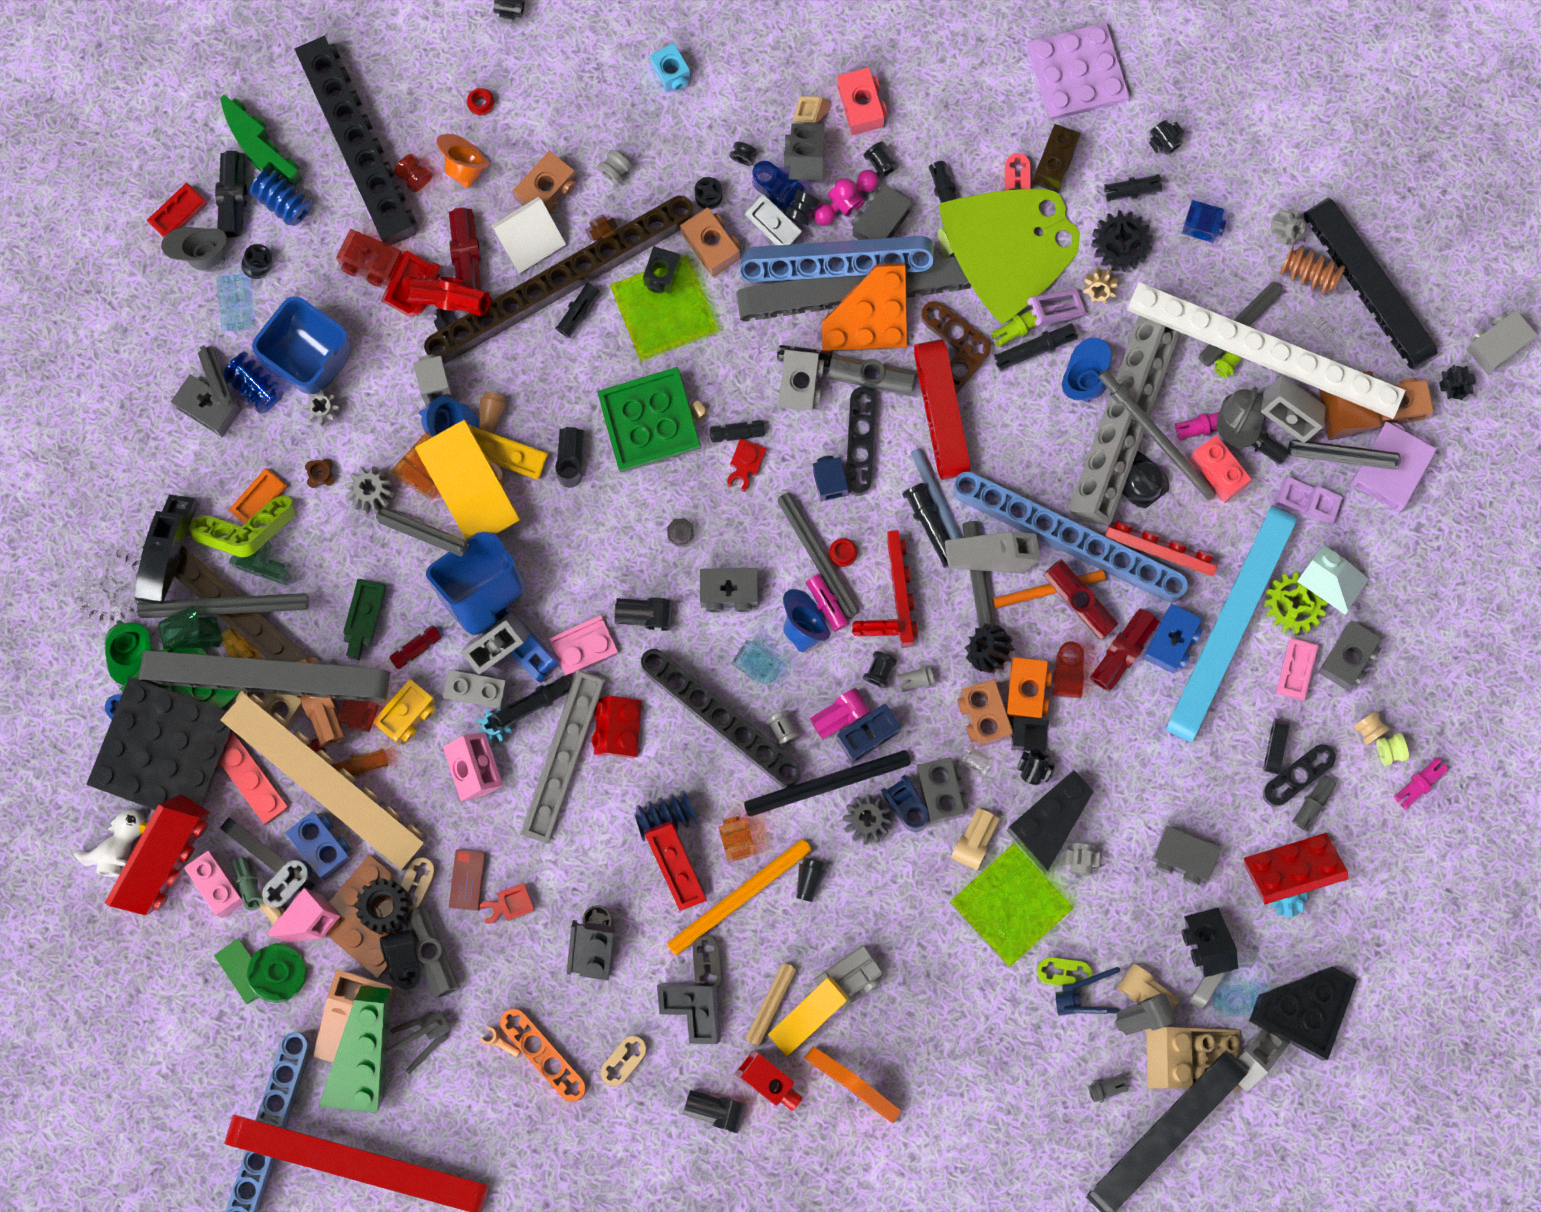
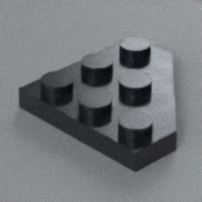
(1306, 1010)

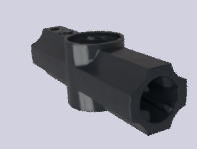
(231, 193)

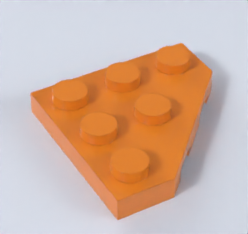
(870, 313)

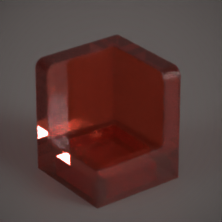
(358, 714)

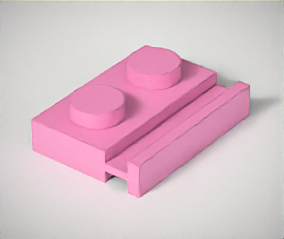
(583, 646)

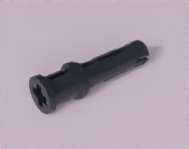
(926, 513)

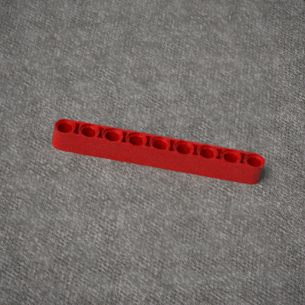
(356, 1164)

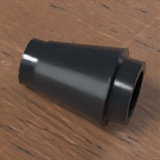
(810, 877)

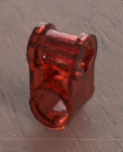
(1069, 676)

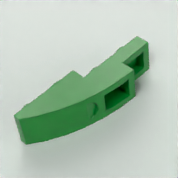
(251, 138)

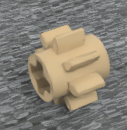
(1103, 278)

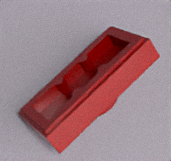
(177, 210)

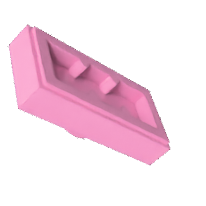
(1296, 669)

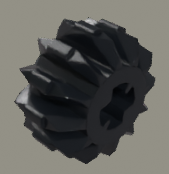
(989, 648)

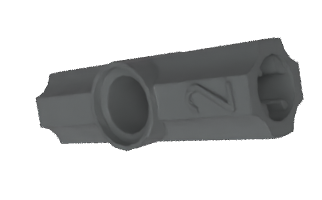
(890, 377)
(437, 969)

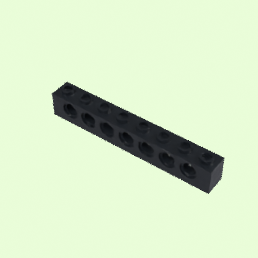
(312, 58)

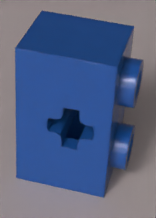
(1176, 622)

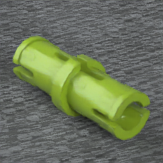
(1016, 327)

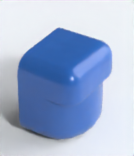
(302, 346)
(478, 583)

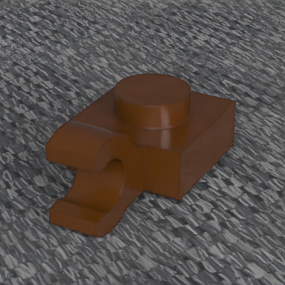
(601, 227)

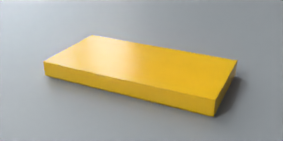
(467, 481)

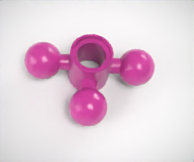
(846, 197)

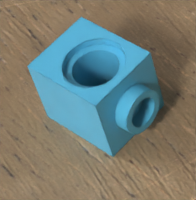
(667, 58)

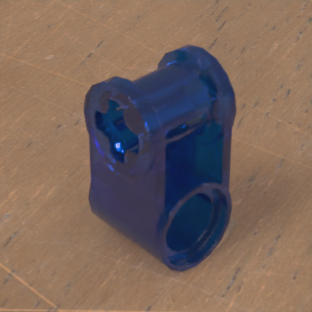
(779, 188)

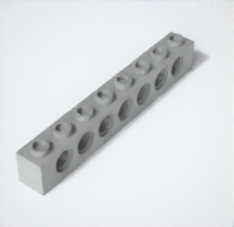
(1118, 431)

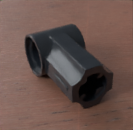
(570, 455)
(647, 613)
(720, 1112)

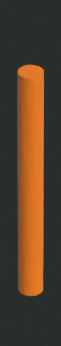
(1043, 590)

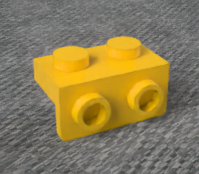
(405, 712)

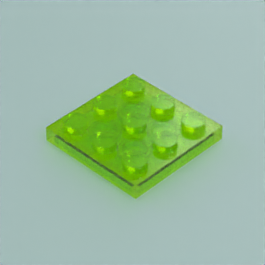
(664, 320)
(1011, 905)

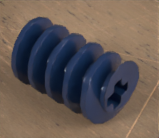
(676, 810)

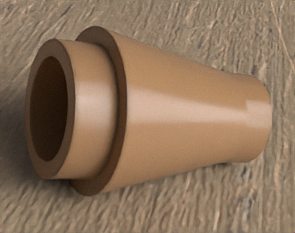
(491, 410)

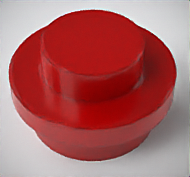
(843, 552)

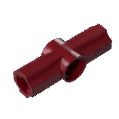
(465, 247)
(1093, 612)
(1124, 649)

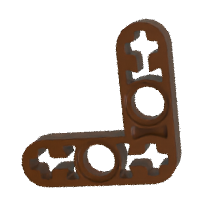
(964, 354)

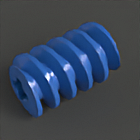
(280, 199)

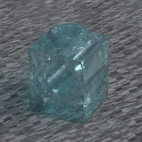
(1248, 996)

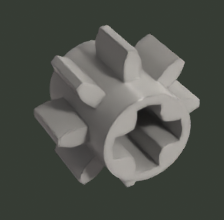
(1288, 226)
(328, 414)
(1082, 859)

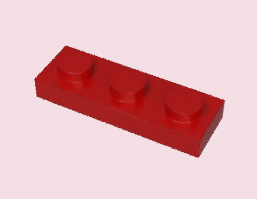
(675, 865)

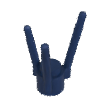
(1070, 1002)

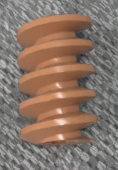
(1312, 270)

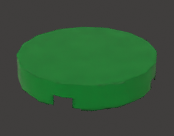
(276, 973)

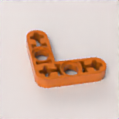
(853, 1084)

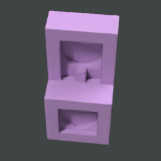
(1308, 500)

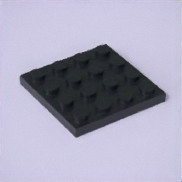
(160, 747)

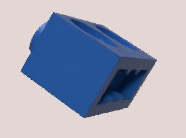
(314, 849)

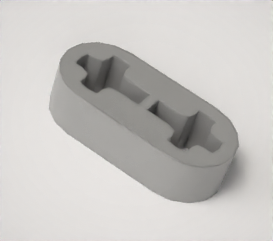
(1205, 990)

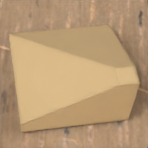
(811, 109)

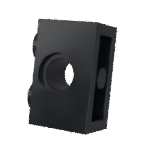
(1210, 942)

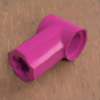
(843, 712)

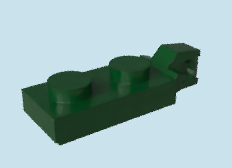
(363, 616)

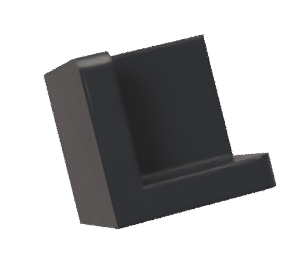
(1029, 734)

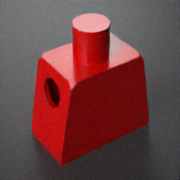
(758, 1074)

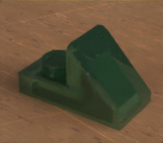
(257, 565)
(189, 631)

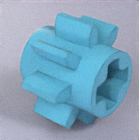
(485, 722)
(1290, 906)

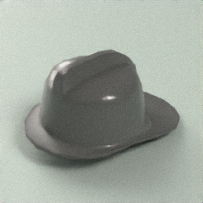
(197, 246)
(1241, 418)

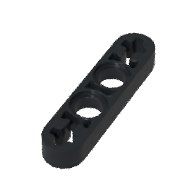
(860, 441)
(258, 849)

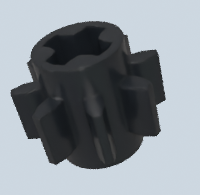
(509, 9)
(1166, 137)
(1457, 382)
(1035, 766)

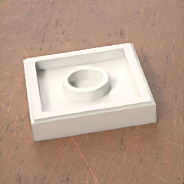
(528, 235)

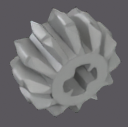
(361, 482)

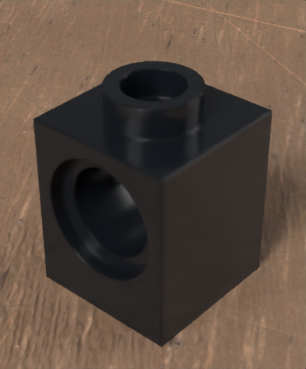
(661, 259)

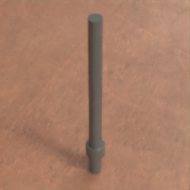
(1122, 395)

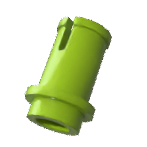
(1225, 366)

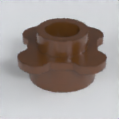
(314, 467)

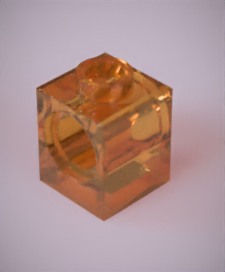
(736, 839)

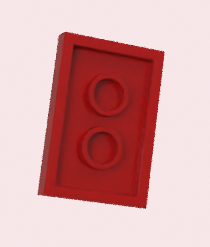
(1295, 868)

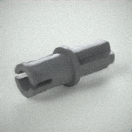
(1314, 803)

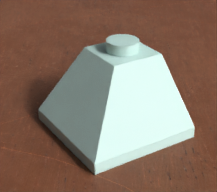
(1333, 579)

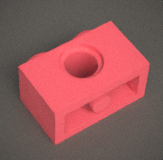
(855, 86)
(1220, 469)

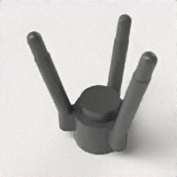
(433, 1026)

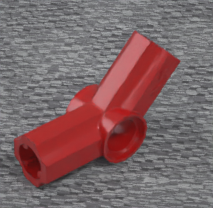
(447, 294)

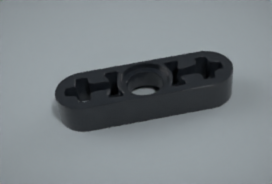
(1320, 769)

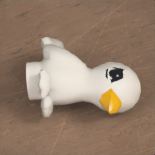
(114, 852)

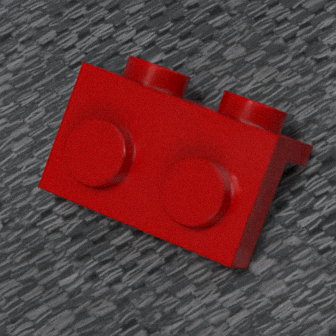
(408, 266)
(617, 726)

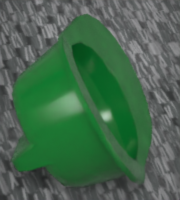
(124, 649)

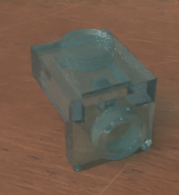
(756, 663)

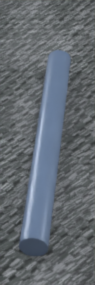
(935, 494)

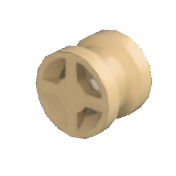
(1371, 728)

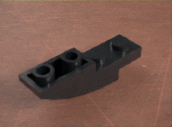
(161, 548)

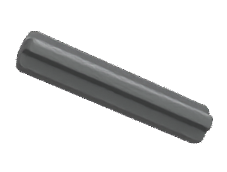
(214, 375)

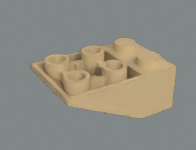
(1183, 1054)

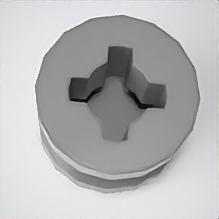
(614, 167)

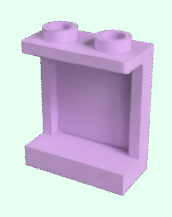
(1391, 485)

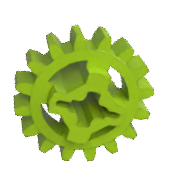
(1285, 598)

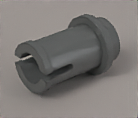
(1107, 1088)

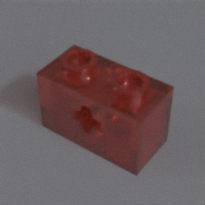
(360, 247)

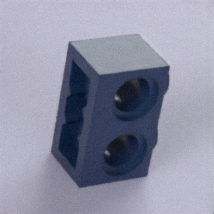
(868, 733)

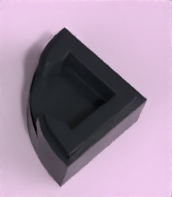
(444, 318)

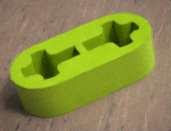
(1065, 965)

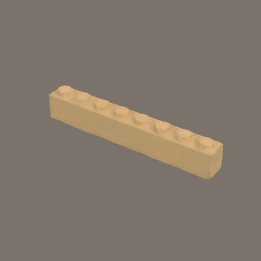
(322, 781)

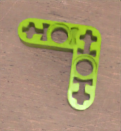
(246, 539)

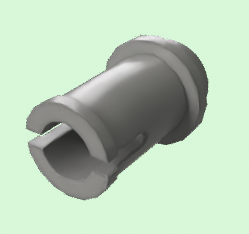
(918, 678)

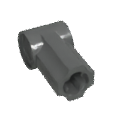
(1150, 1013)

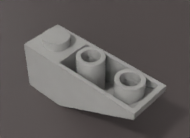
(994, 552)

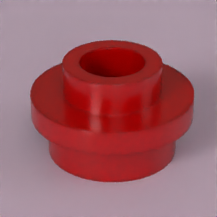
(480, 93)

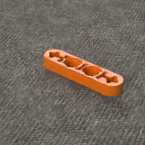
(546, 1052)

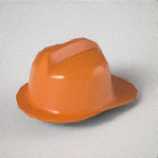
(462, 159)

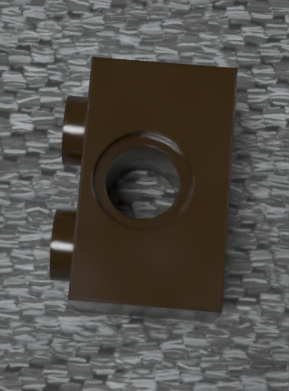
(1056, 158)

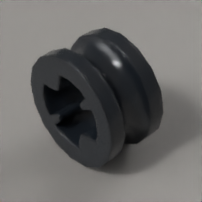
(743, 153)

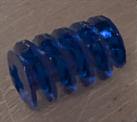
(250, 383)

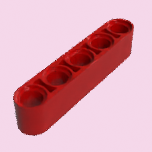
(941, 409)

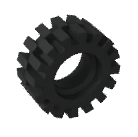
(371, 894)

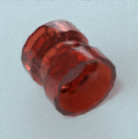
(412, 172)

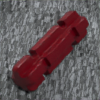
(415, 647)

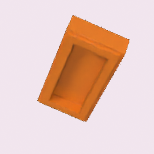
(257, 495)

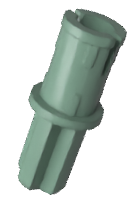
(246, 884)

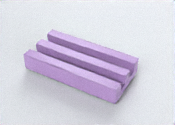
(1039, 311)

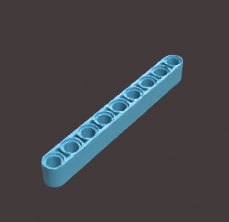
(1231, 623)

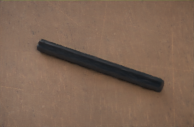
(827, 783)

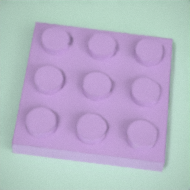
(1077, 71)

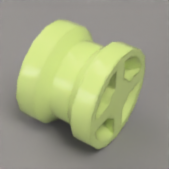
(1392, 749)

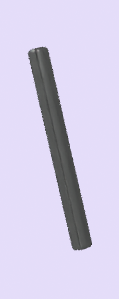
(226, 605)

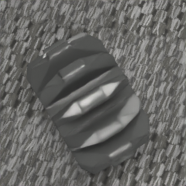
(858, 825)

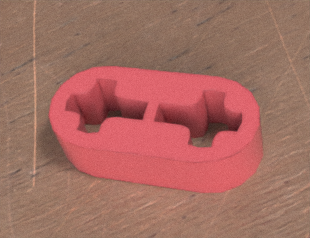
(1024, 179)

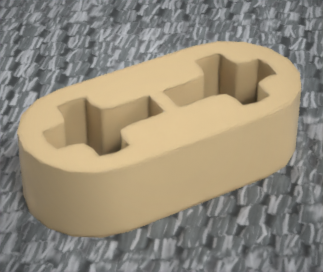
(424, 883)
(618, 1056)

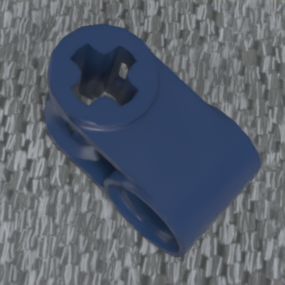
(904, 799)

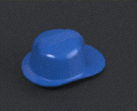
(1085, 364)
(445, 413)
(803, 621)

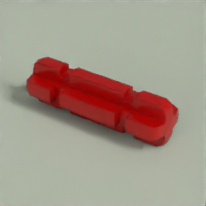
(877, 627)

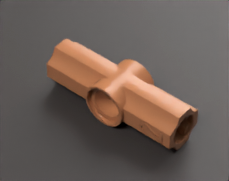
(323, 716)

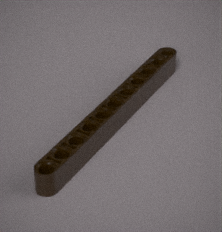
(568, 268)

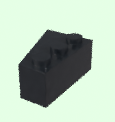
(1050, 820)

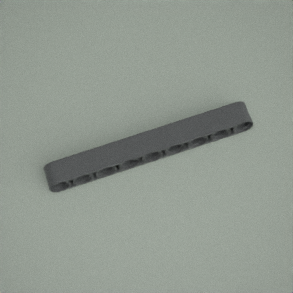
(824, 293)
(264, 676)

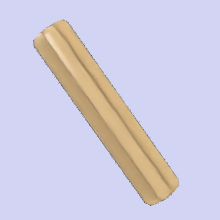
(770, 1004)

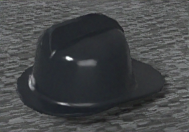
(1145, 482)

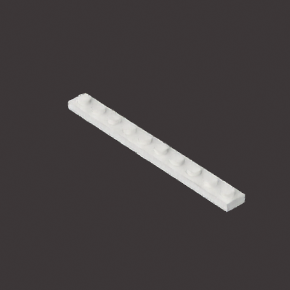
(1266, 350)

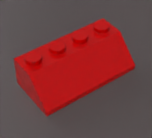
(159, 856)

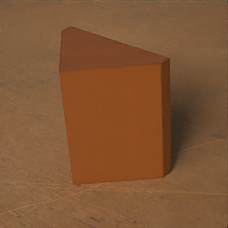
(1347, 418)

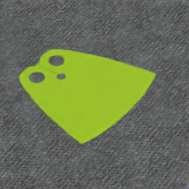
(999, 249)

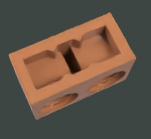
(991, 712)

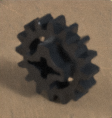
(1133, 239)

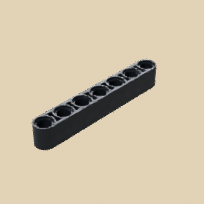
(1371, 282)
(710, 708)
(1167, 1133)

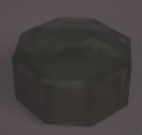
(680, 532)

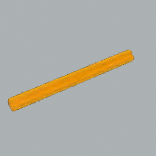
(739, 897)

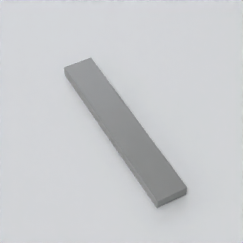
(562, 756)

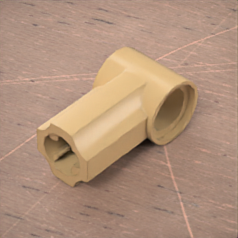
(973, 843)
(1141, 985)

